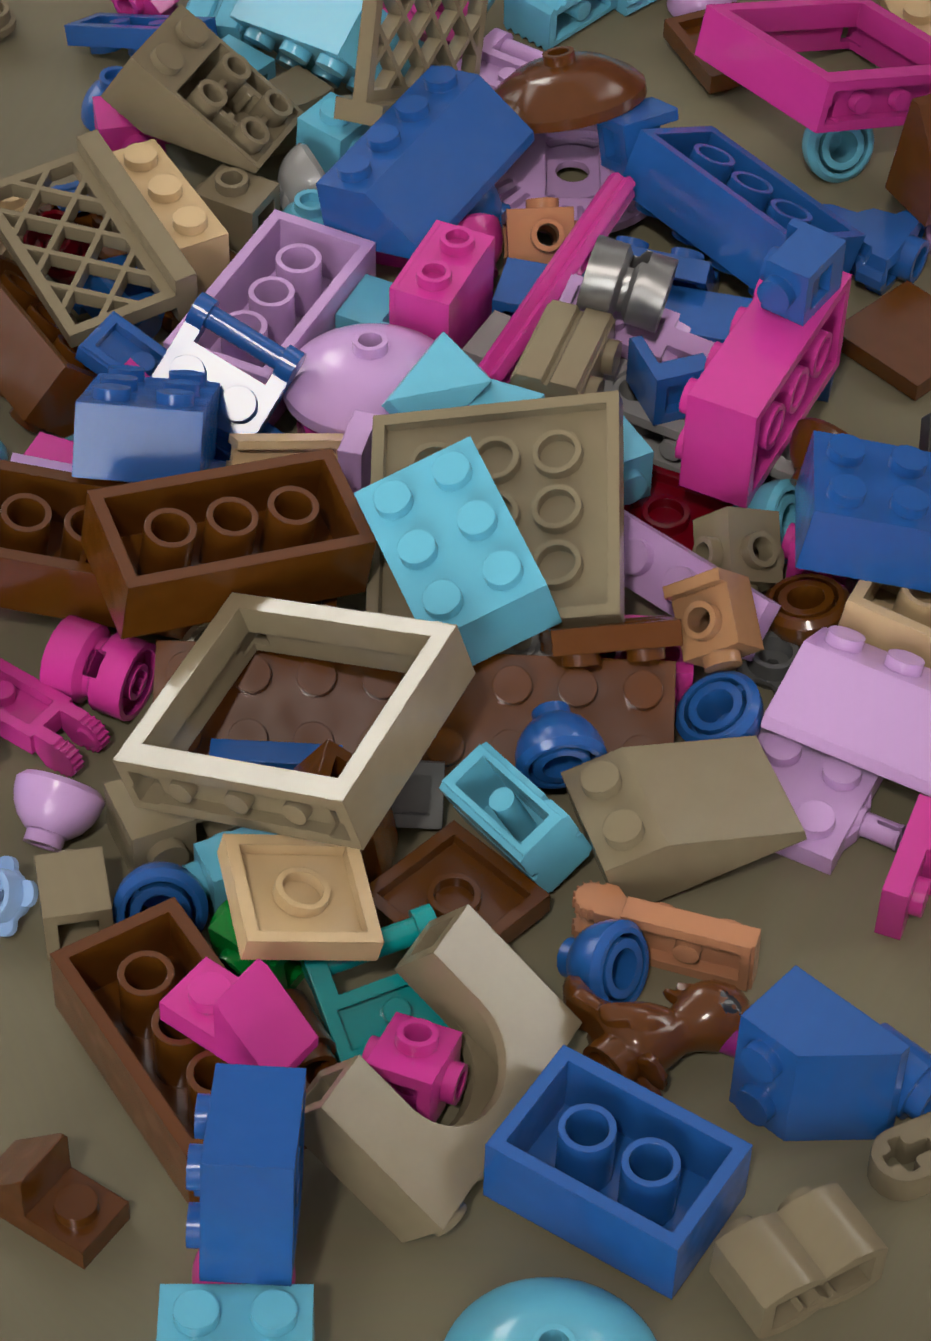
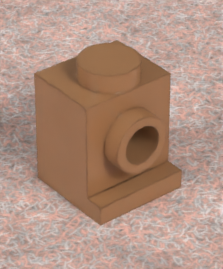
(716, 619)

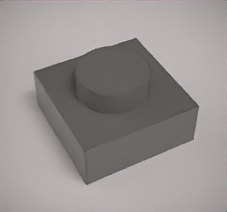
(421, 799)

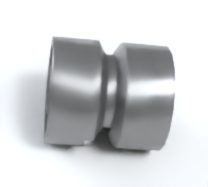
(627, 283)

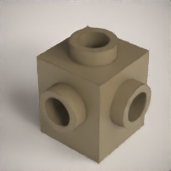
(743, 543)

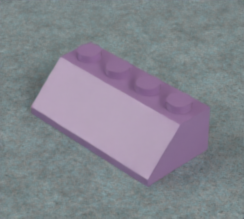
(858, 705)

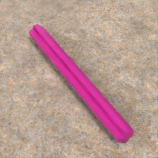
(569, 259)

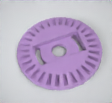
(536, 175)

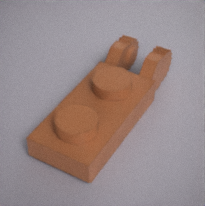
(676, 937)

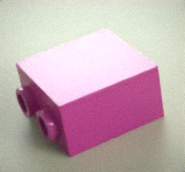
(446, 284)

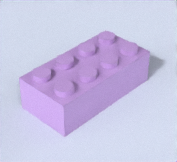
(286, 287)

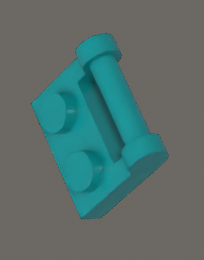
(369, 1009)

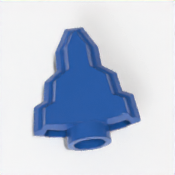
(890, 249)

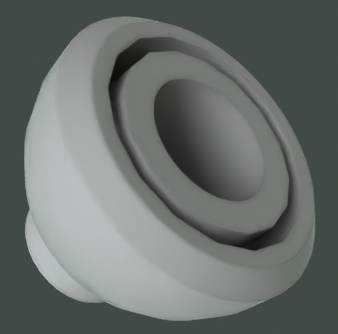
(297, 173)

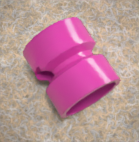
(99, 667)

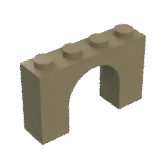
(511, 1027)

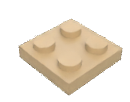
(298, 899)

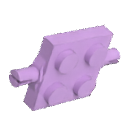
(828, 800)

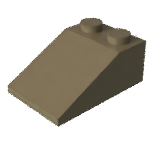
(680, 812)

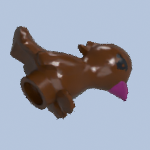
(649, 1038)

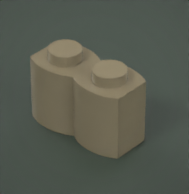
(797, 1259)

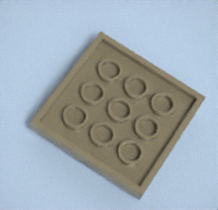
(558, 476)

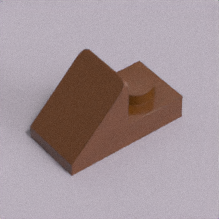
(56, 1201)

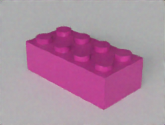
(754, 396)

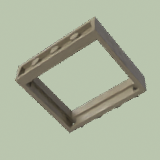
(281, 800)

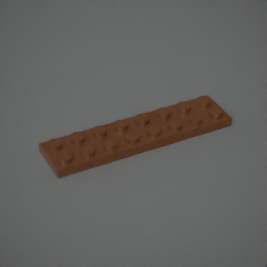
(323, 700)

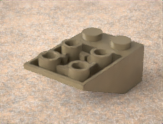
(202, 95)

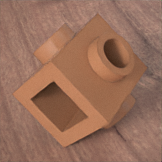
(522, 225)

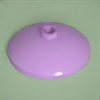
(350, 372)

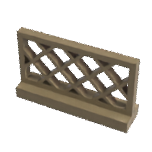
(374, 97)
(134, 231)

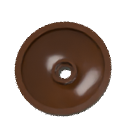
(572, 90)

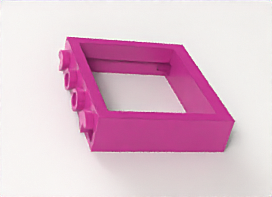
(760, 47)

